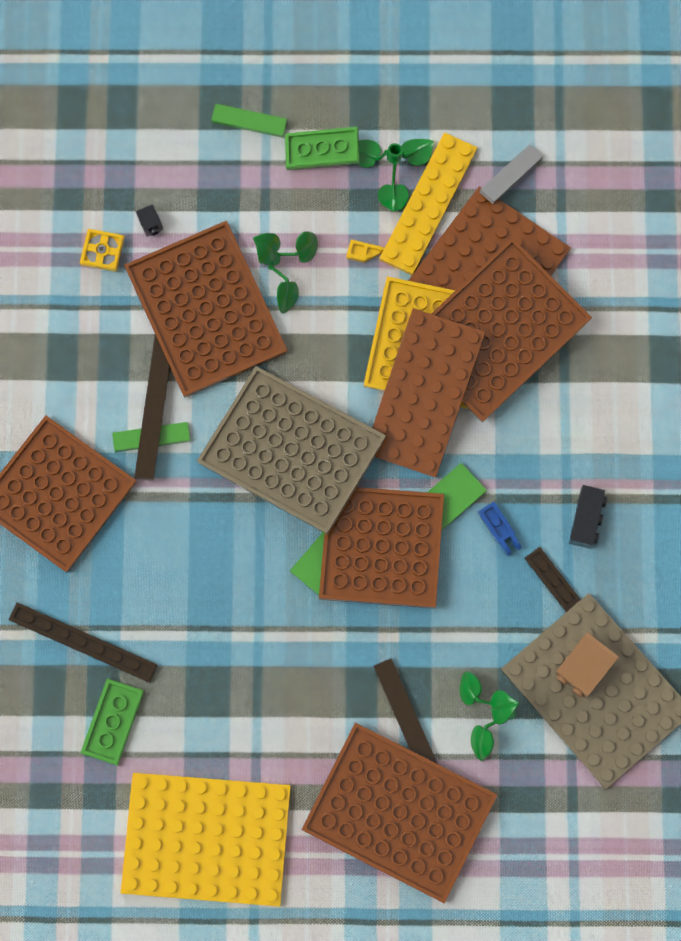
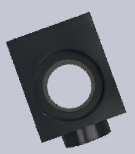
(149, 220)

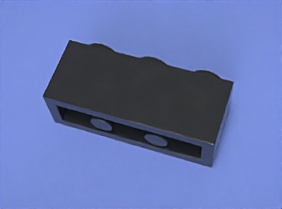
(588, 517)

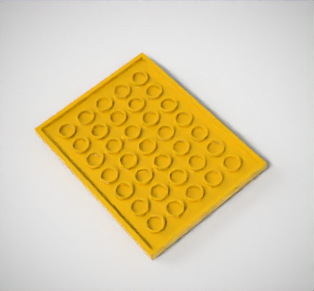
(206, 839)

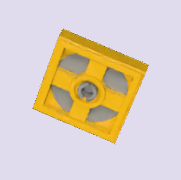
(102, 250)

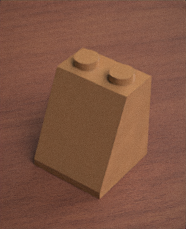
(586, 665)

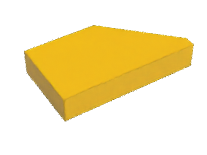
(362, 251)

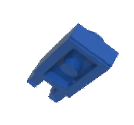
(498, 527)

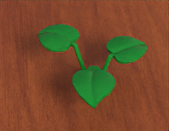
(417, 153)
(267, 247)
(502, 710)

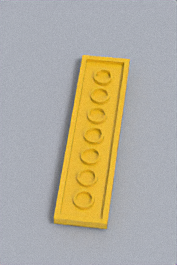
(428, 204)

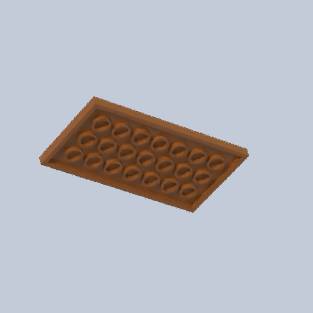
(426, 391)

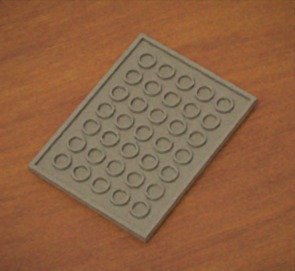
(291, 450)
(622, 714)

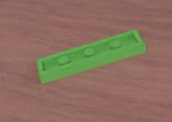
(249, 120)
(169, 435)

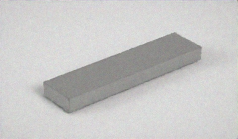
(511, 174)

